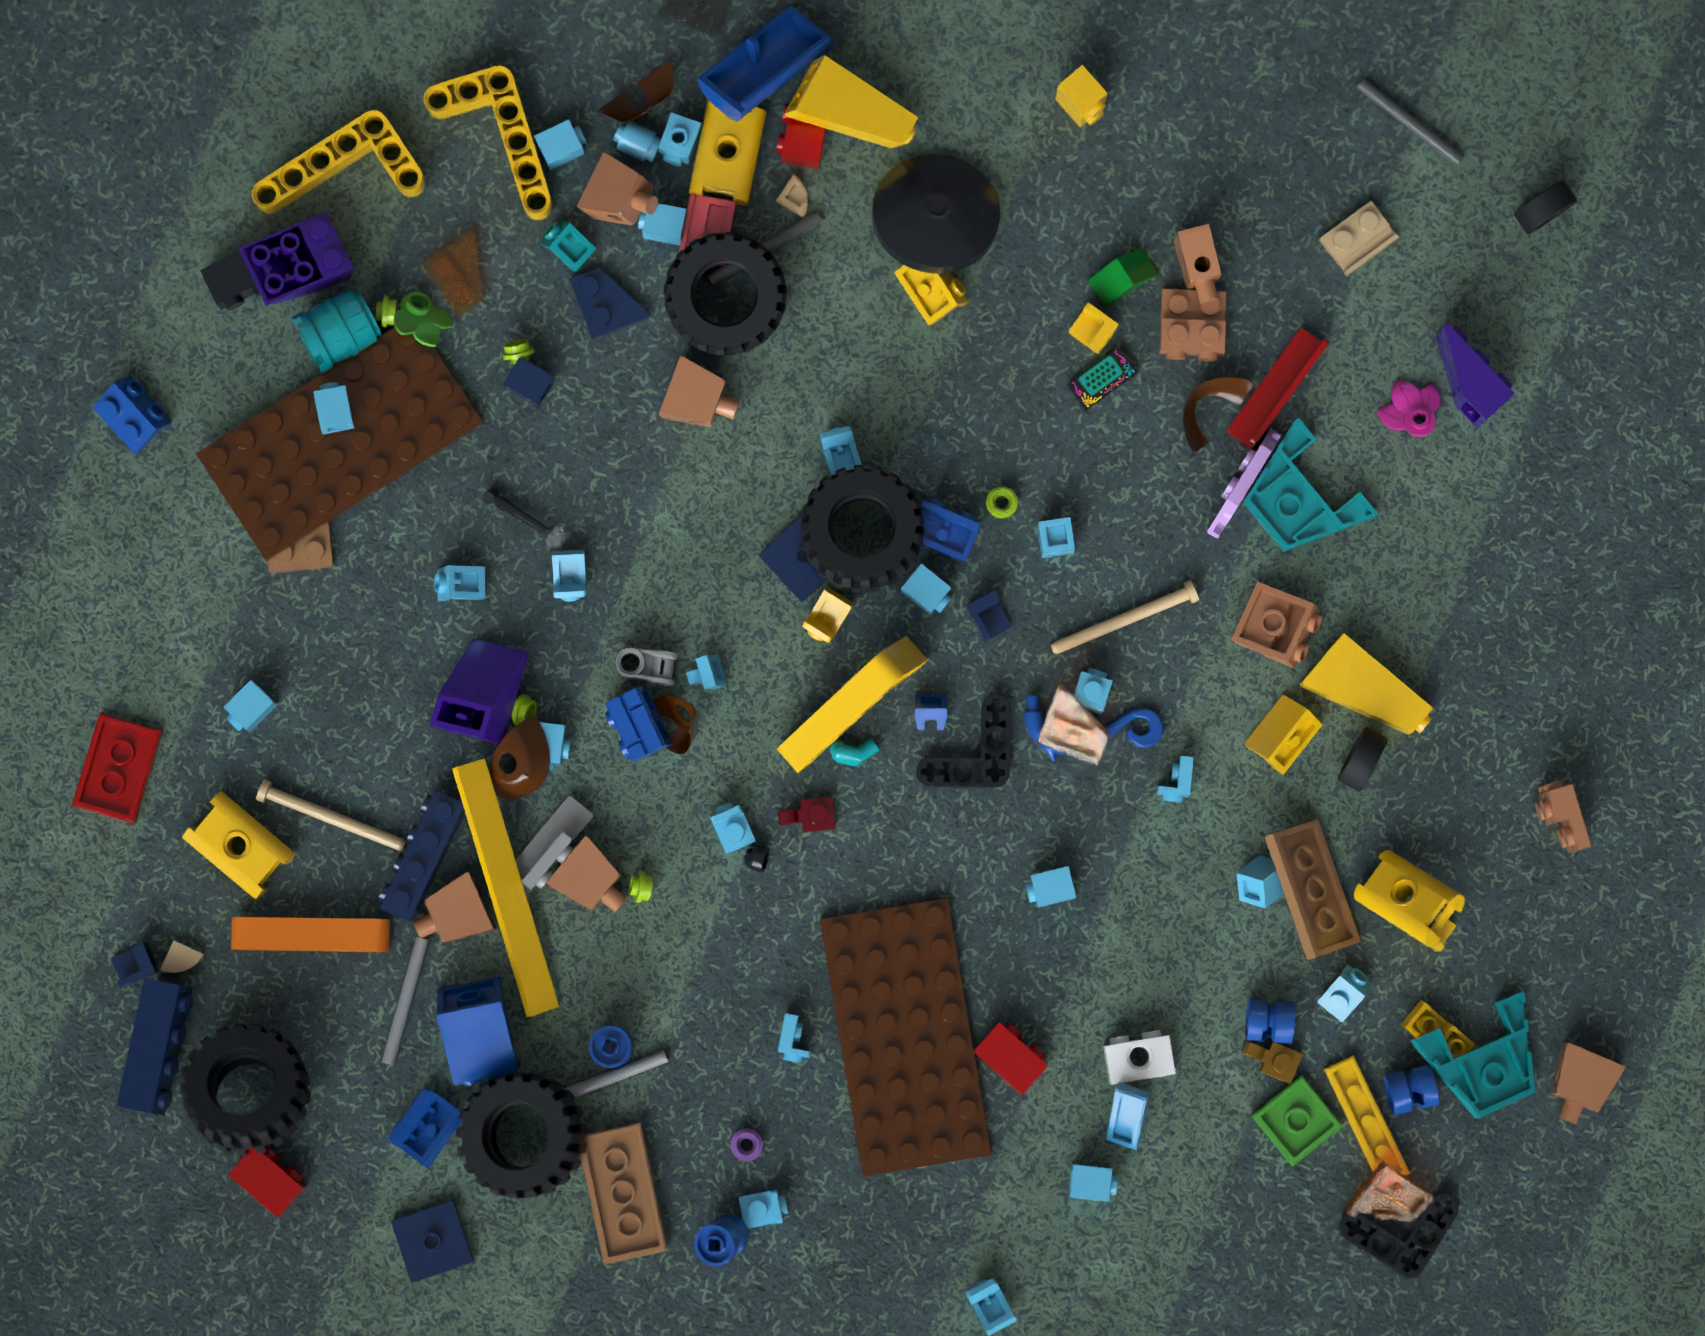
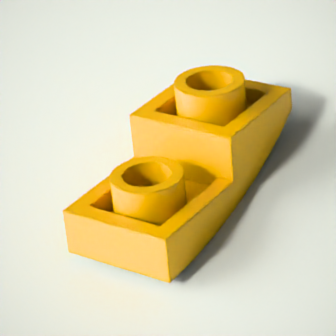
(1424, 1019)

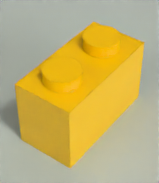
(1082, 97)

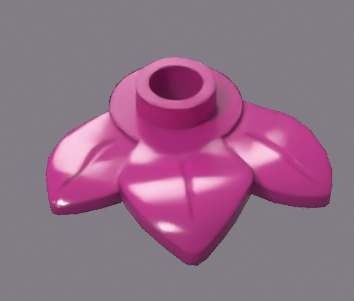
(1409, 404)

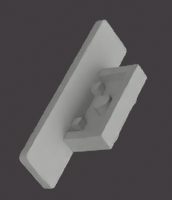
(551, 844)

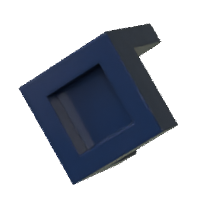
(529, 382)
(988, 616)
(135, 964)

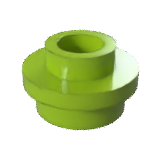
(385, 311)
(517, 349)
(999, 492)
(523, 708)
(640, 886)

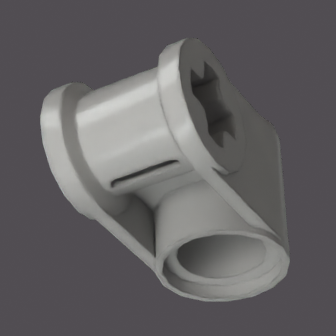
(649, 665)

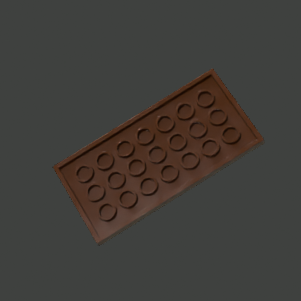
(293, 479)
(905, 1037)

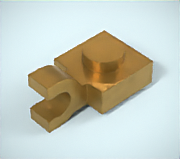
(1277, 1060)

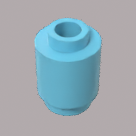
(637, 141)

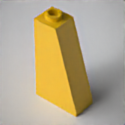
(848, 105)
(1365, 686)

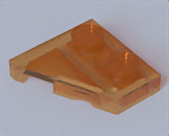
(1073, 728)

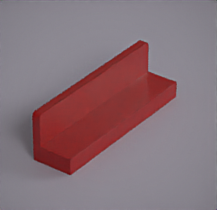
(1276, 388)

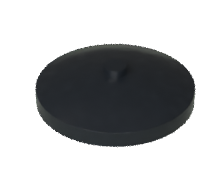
(935, 213)

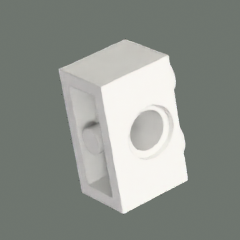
(1158, 1063)

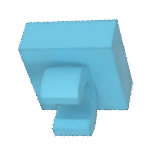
(708, 672)

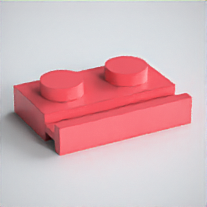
(706, 216)

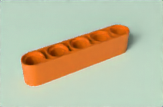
(310, 934)

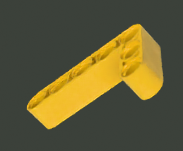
(509, 129)
(340, 160)
(851, 702)

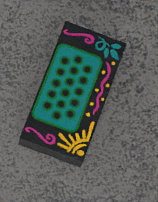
(1102, 379)

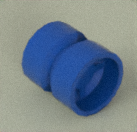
(1270, 1021)
(611, 1046)
(1411, 1089)
(721, 1240)

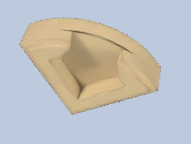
(794, 197)
(180, 958)

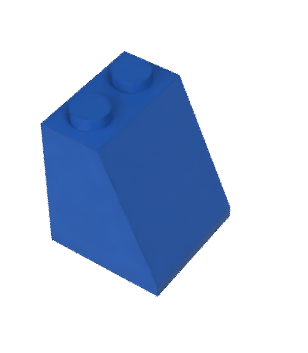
(476, 1031)

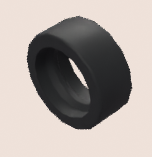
(1545, 207)
(1362, 759)

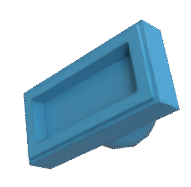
(1128, 1116)

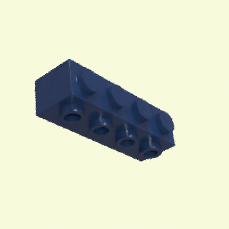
(423, 857)
(155, 1047)

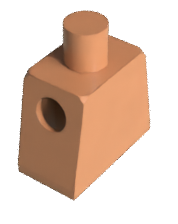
(617, 193)
(1195, 248)
(696, 396)
(588, 878)
(455, 912)
(1583, 1080)

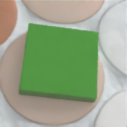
(1296, 1120)

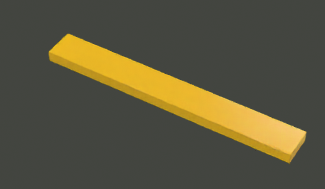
(505, 887)

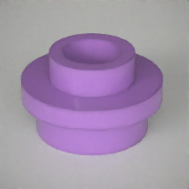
(736, 1148)

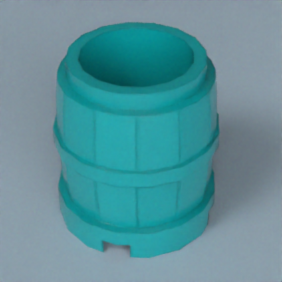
(337, 328)

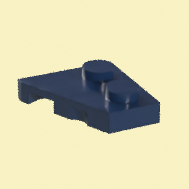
(605, 303)

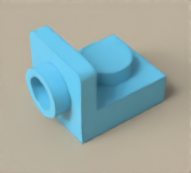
(460, 583)
(1182, 775)
(732, 827)
(791, 1033)
(763, 1208)

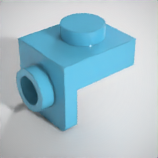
(840, 449)
(569, 574)
(1345, 992)
(990, 1306)

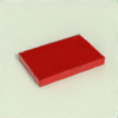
(117, 768)

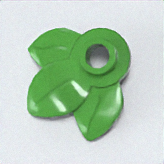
(421, 319)

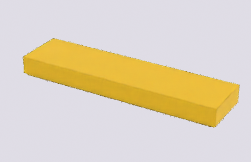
(1364, 1115)

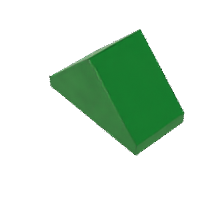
(1122, 276)

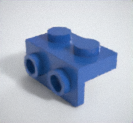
(131, 413)
(947, 531)
(426, 1127)

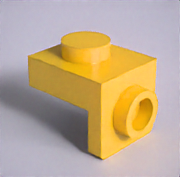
(827, 615)

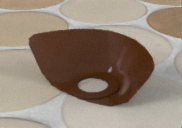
(655, 87)
(1228, 387)
(686, 731)
(531, 751)

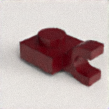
(814, 815)

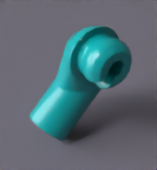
(852, 755)

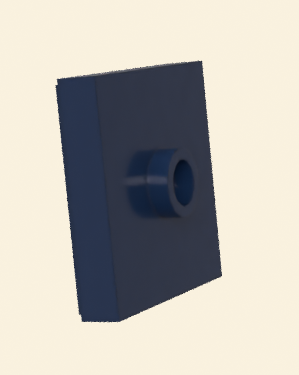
(790, 563)
(432, 1241)

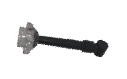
(554, 535)

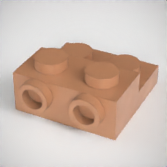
(1192, 326)
(1277, 625)
(1560, 806)

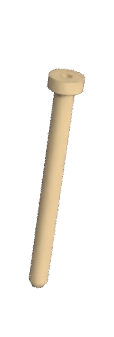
(1126, 618)
(329, 816)

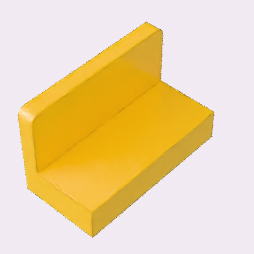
(1283, 733)

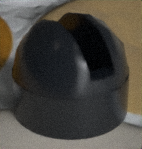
(756, 858)

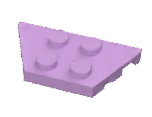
(1238, 487)

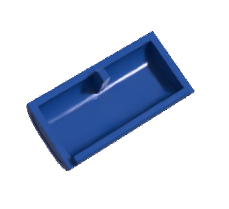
(764, 63)

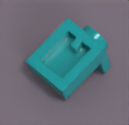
(567, 244)

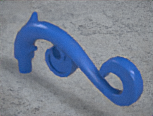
(1035, 721)

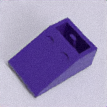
(297, 260)
(1473, 384)
(481, 692)

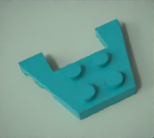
(1289, 504)
(1491, 1073)

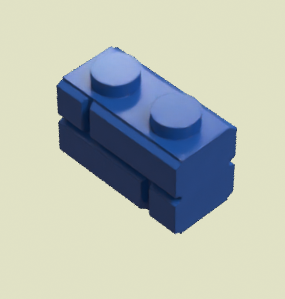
(637, 724)

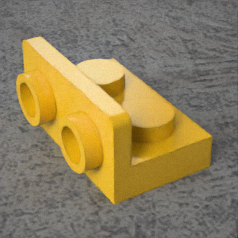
(932, 293)

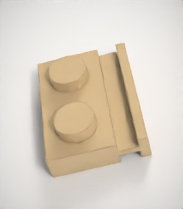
(1358, 238)

